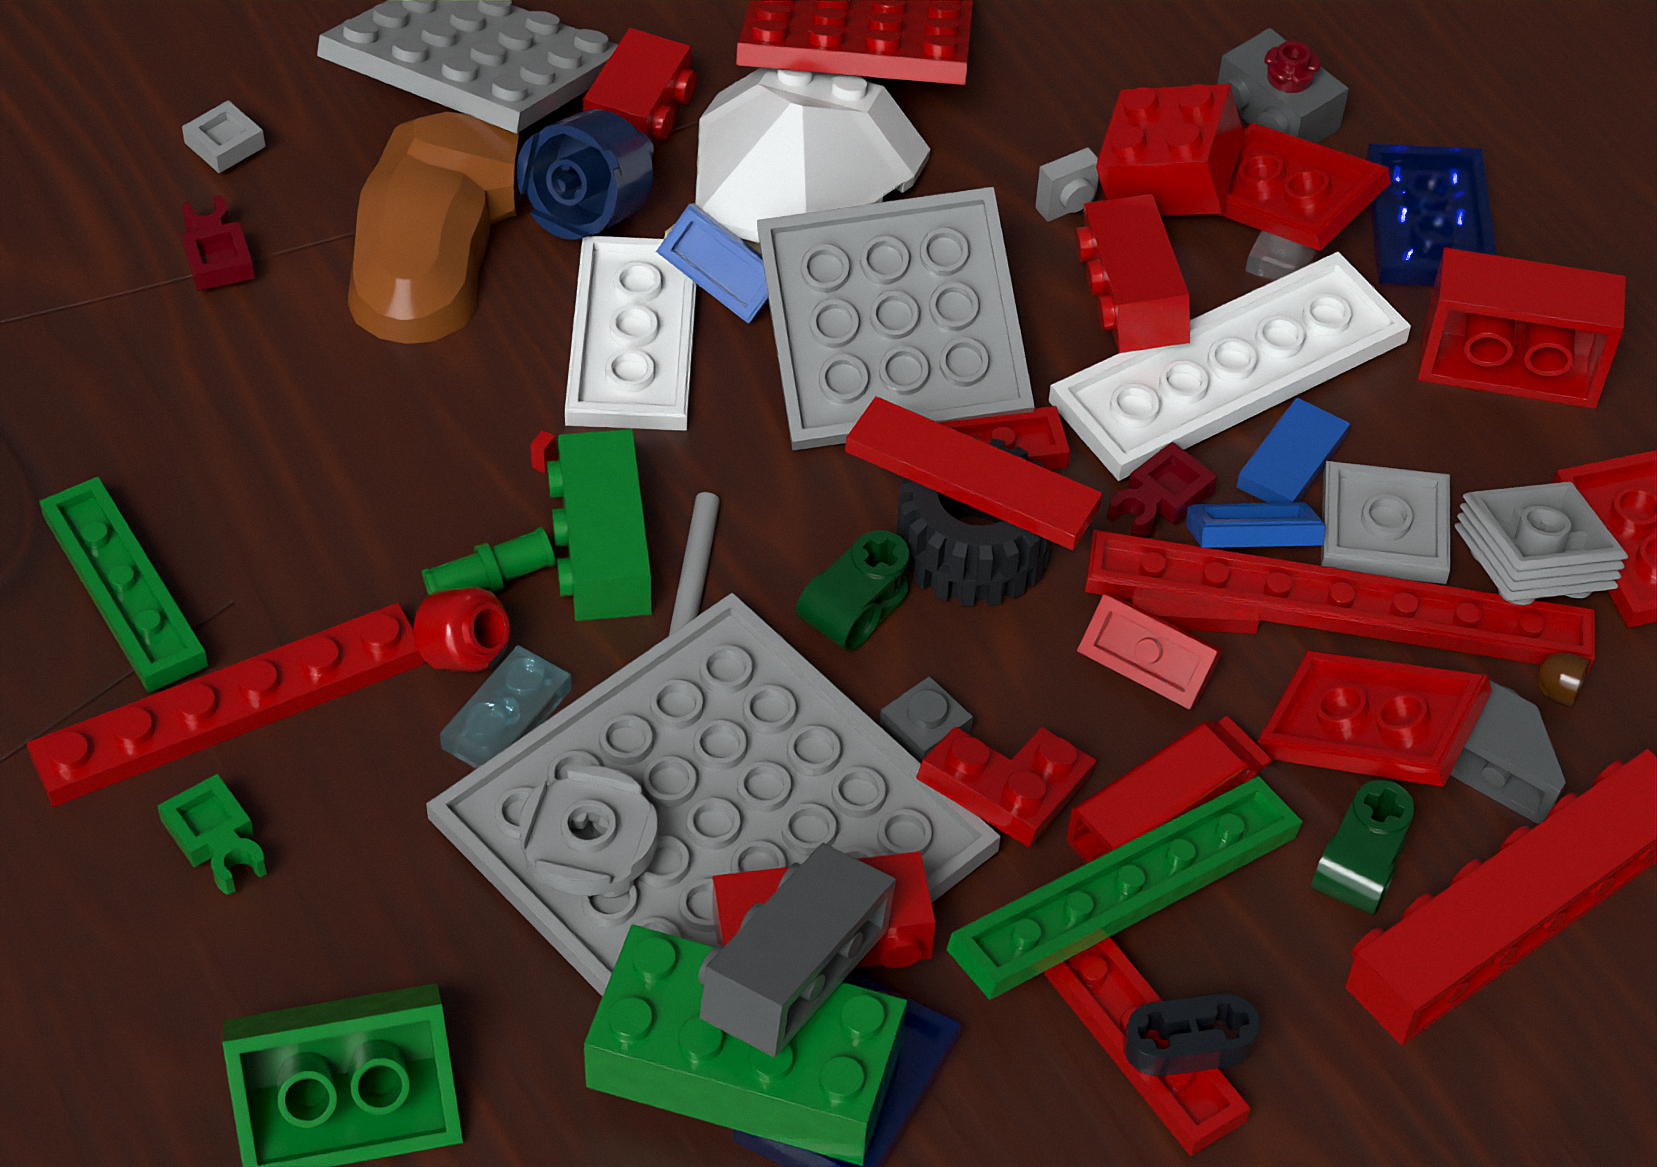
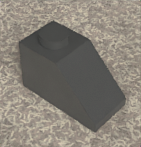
(1512, 756)

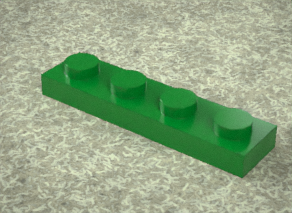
(123, 584)

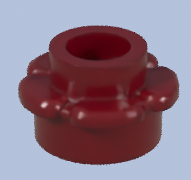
(1291, 66)

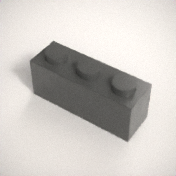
(795, 948)

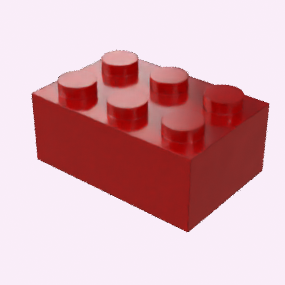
(1521, 328)

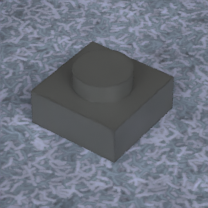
(923, 718)

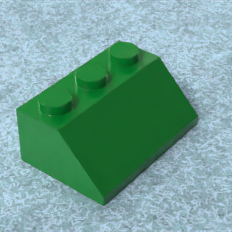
(342, 1080)

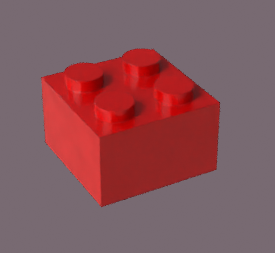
(1173, 145)

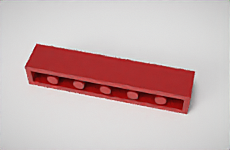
(1510, 903)

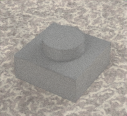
(223, 136)
(1067, 184)

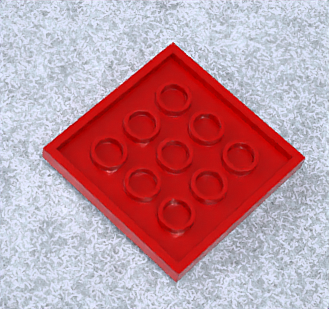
(860, 37)

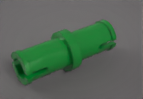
(493, 565)

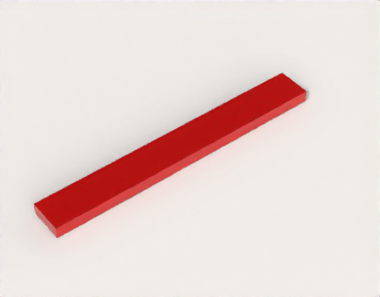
(1338, 599)

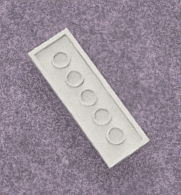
(1234, 366)

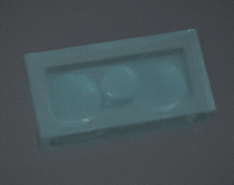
(506, 707)

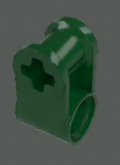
(857, 590)
(1366, 847)

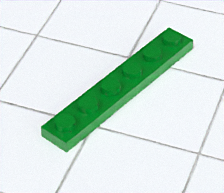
(1122, 887)

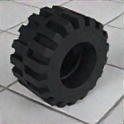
(965, 557)

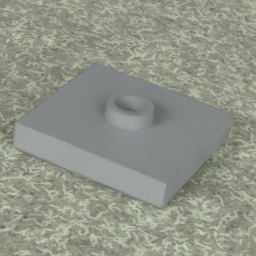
(1386, 521)

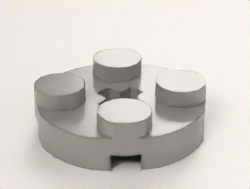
(596, 865)

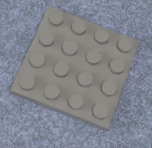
(472, 56)
(893, 307)

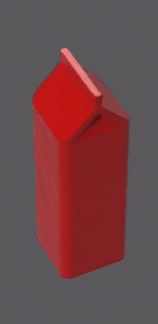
(1165, 786)

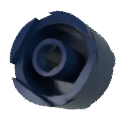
(585, 173)

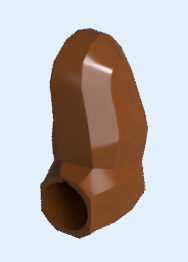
(429, 225)

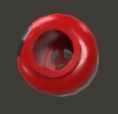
(461, 629)

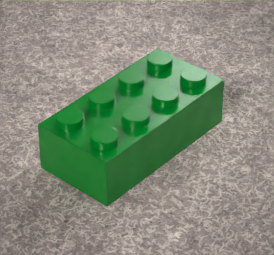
(812, 1096)

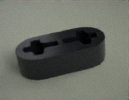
(1191, 1036)

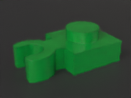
(215, 827)

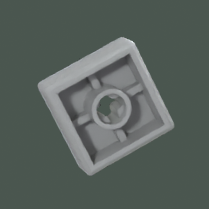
(1540, 542)

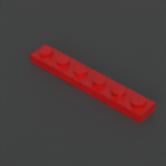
(224, 704)

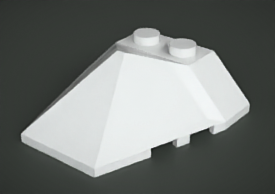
(801, 146)

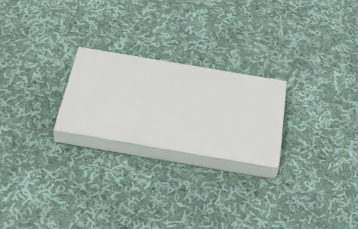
(630, 338)

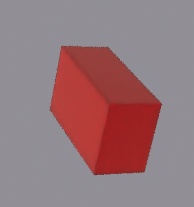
(543, 450)

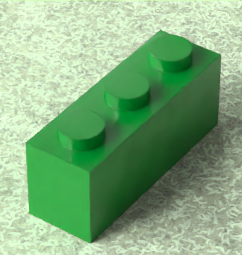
(600, 525)

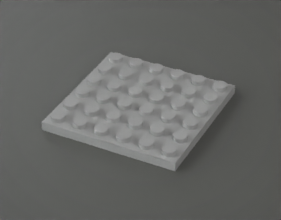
(746, 773)

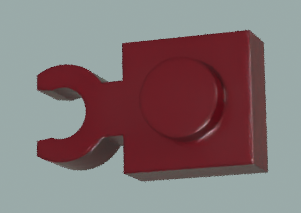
(215, 247)
(1164, 487)

